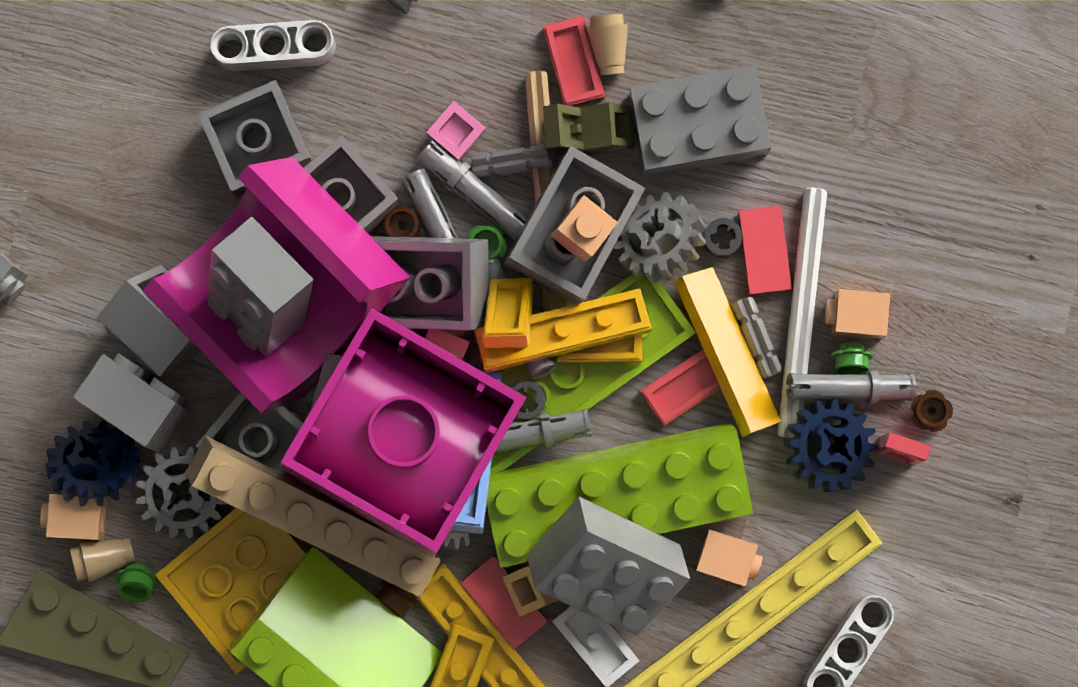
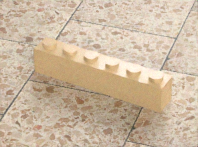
(308, 515)

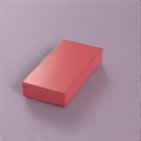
(573, 62)
(765, 250)
(681, 388)
(902, 449)
(492, 596)

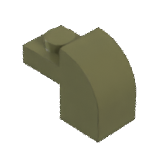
(588, 129)

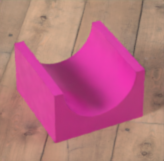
(339, 255)
(402, 433)

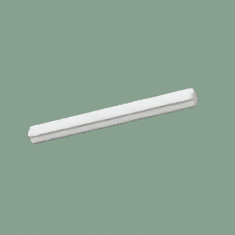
(802, 302)

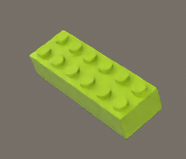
(652, 482)

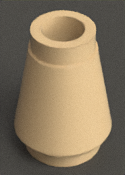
(609, 42)
(100, 558)

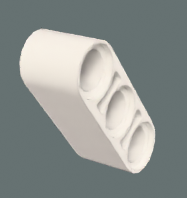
(254, 37)
(865, 637)

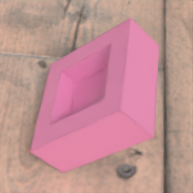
(456, 131)

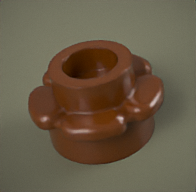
(402, 214)
(942, 407)
(395, 598)

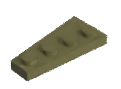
(82, 632)

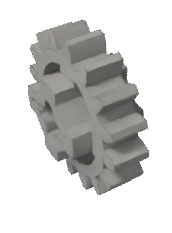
(660, 237)
(169, 509)

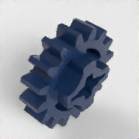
(844, 435)
(89, 463)

